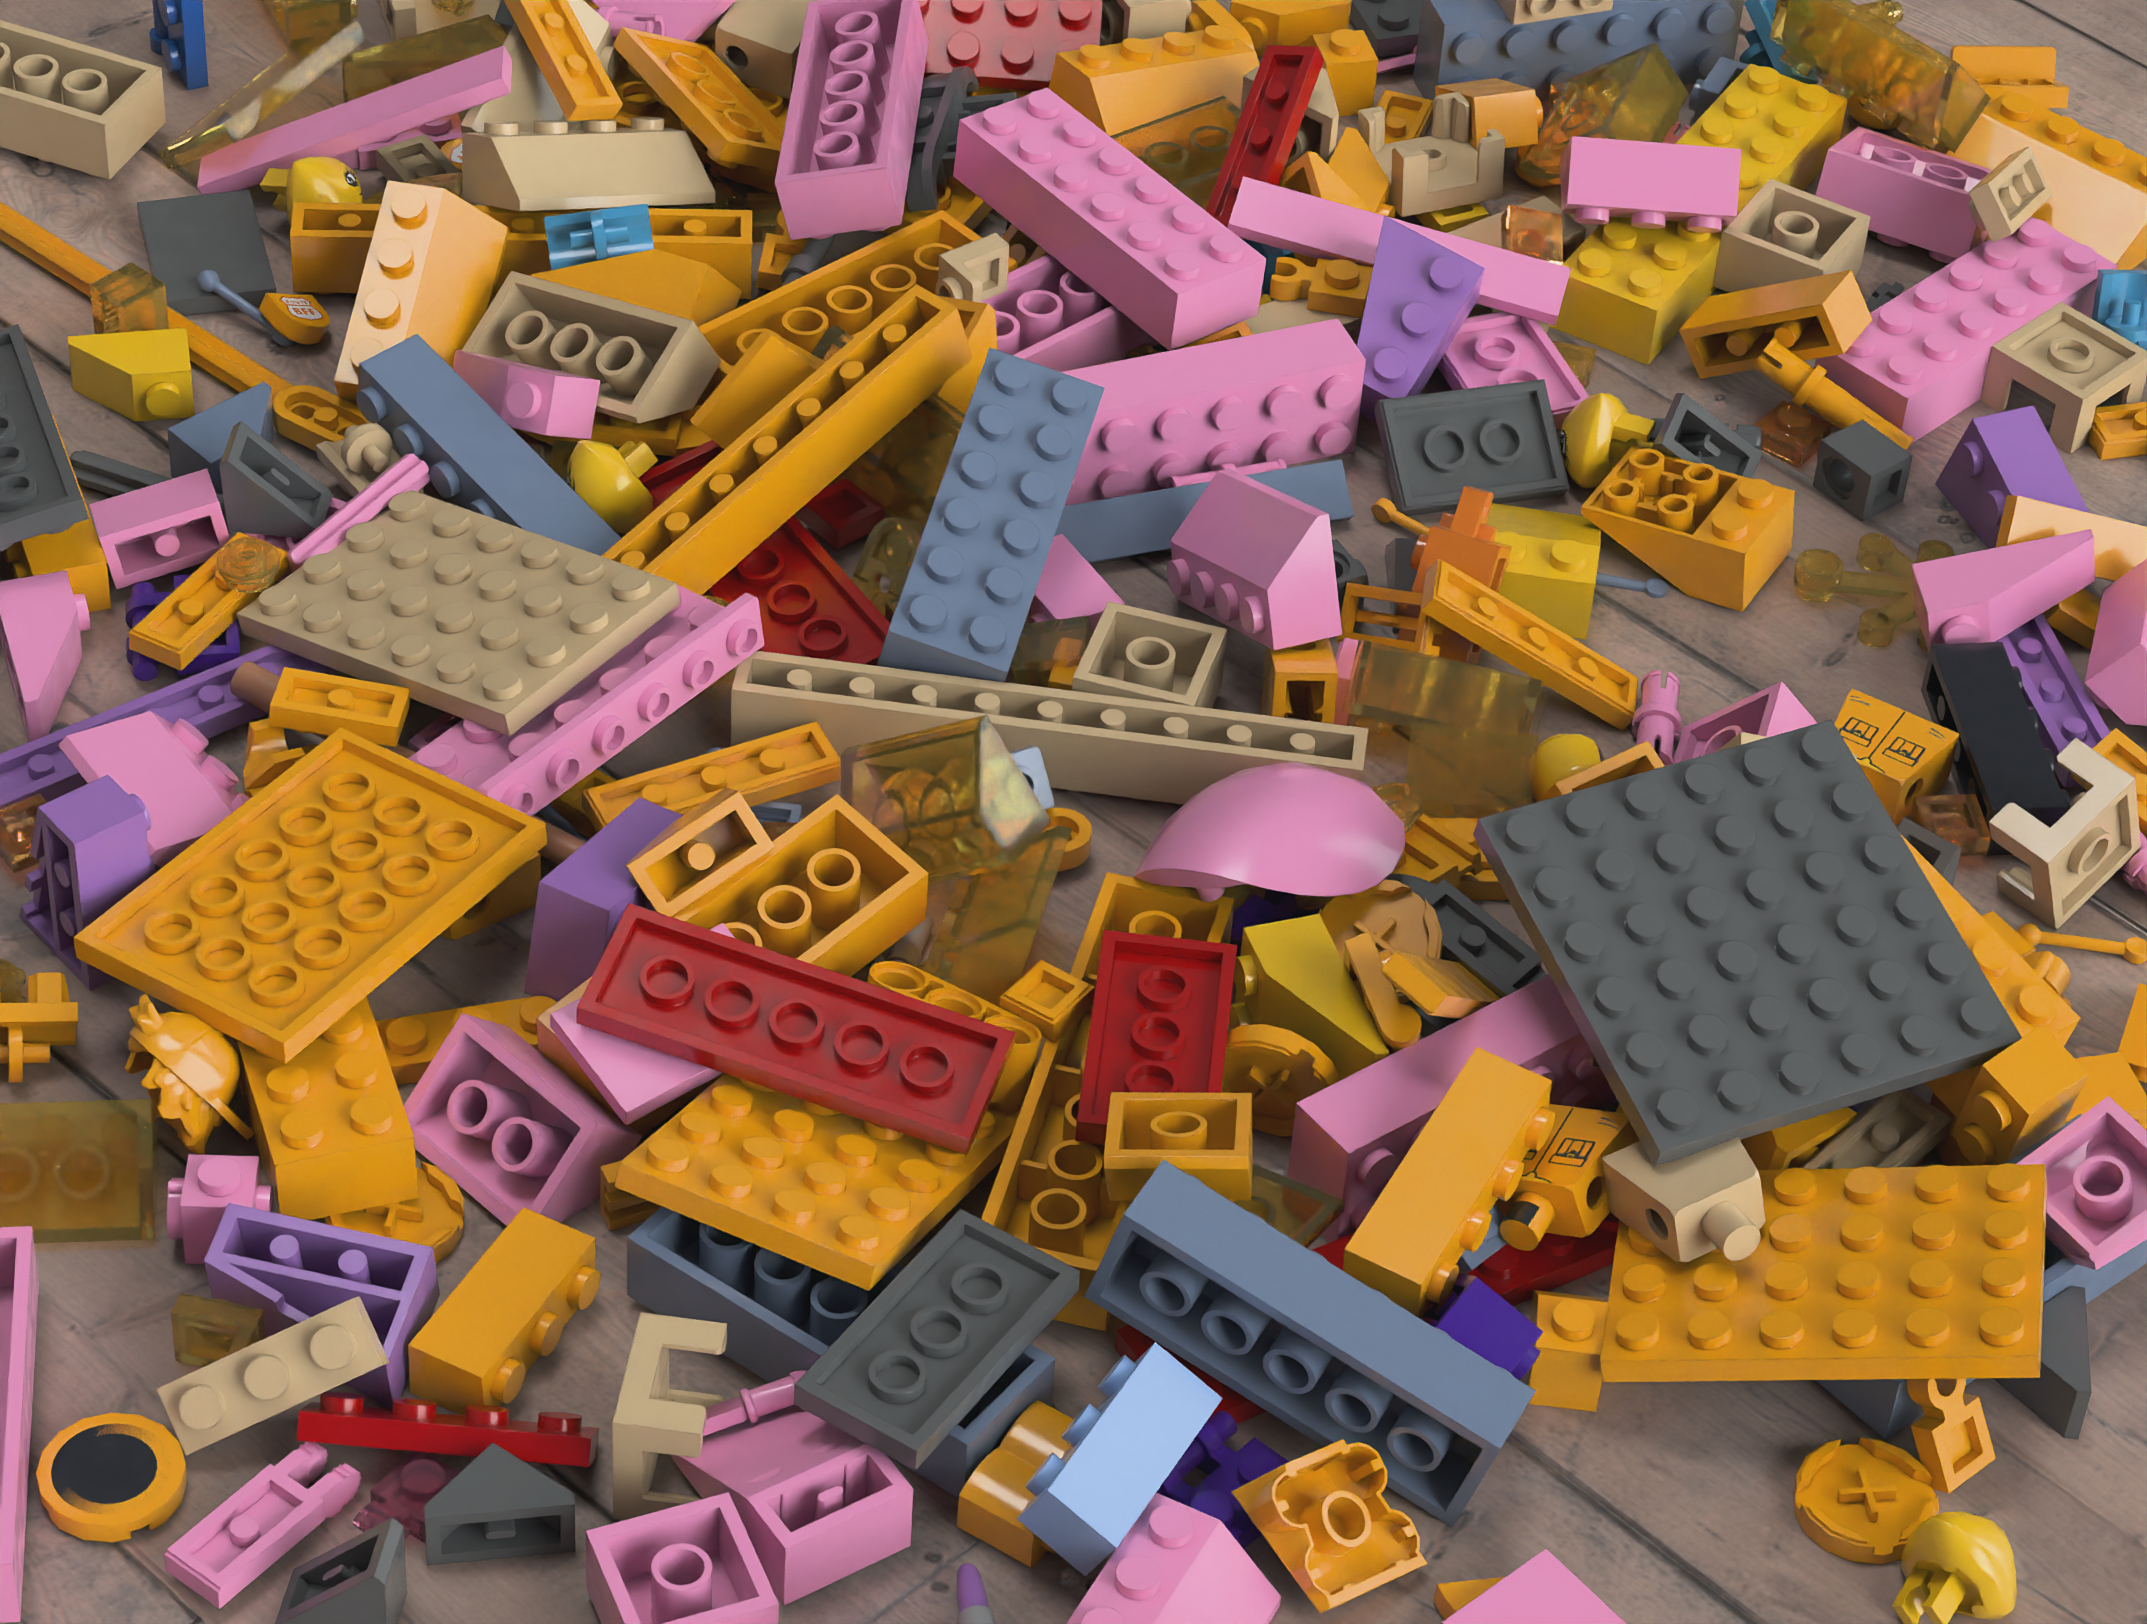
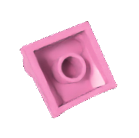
(2096, 1185)

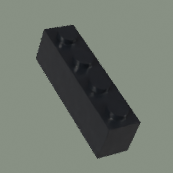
(1998, 744)

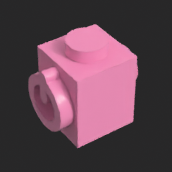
(201, 1198)

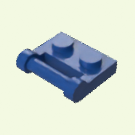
(181, 39)

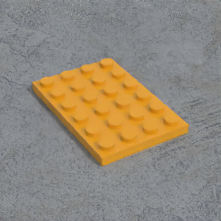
(311, 894)
(808, 1176)
(1848, 1283)

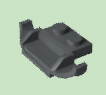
(936, 132)
(1476, 943)

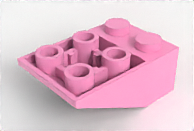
(806, 1497)

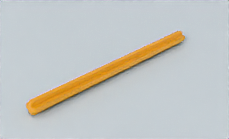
(81, 271)

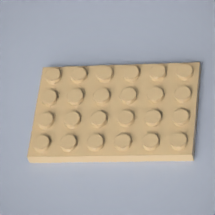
(460, 610)

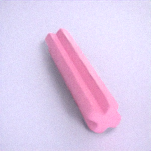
(404, 475)

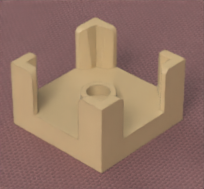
(1437, 168)
(2069, 364)
(2079, 849)
(657, 1418)

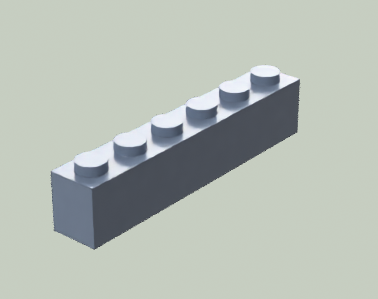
(471, 448)

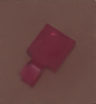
(405, 1494)

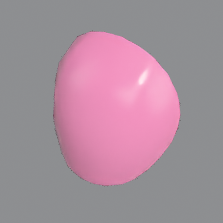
(1278, 831)

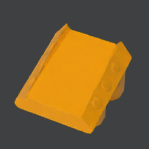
(1333, 1523)

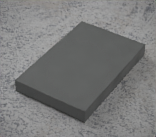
(201, 235)
(1471, 437)

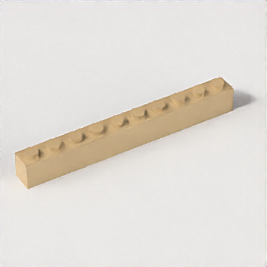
(1084, 737)

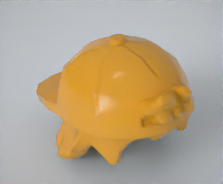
(188, 1071)

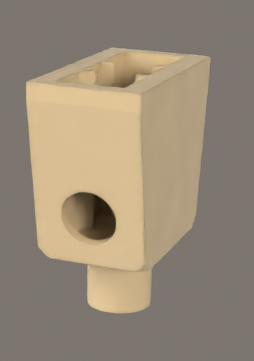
(760, 42)
(1689, 1202)

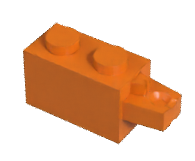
(1468, 546)

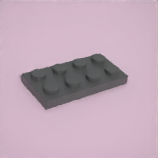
(936, 1339)

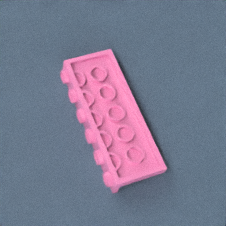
(605, 709)

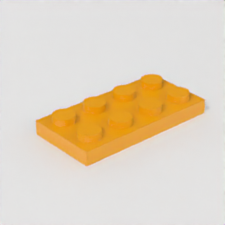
(705, 98)

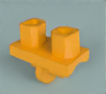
(34, 1026)

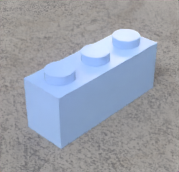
(1117, 1457)

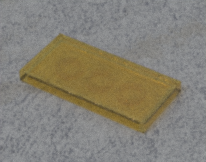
(262, 95)

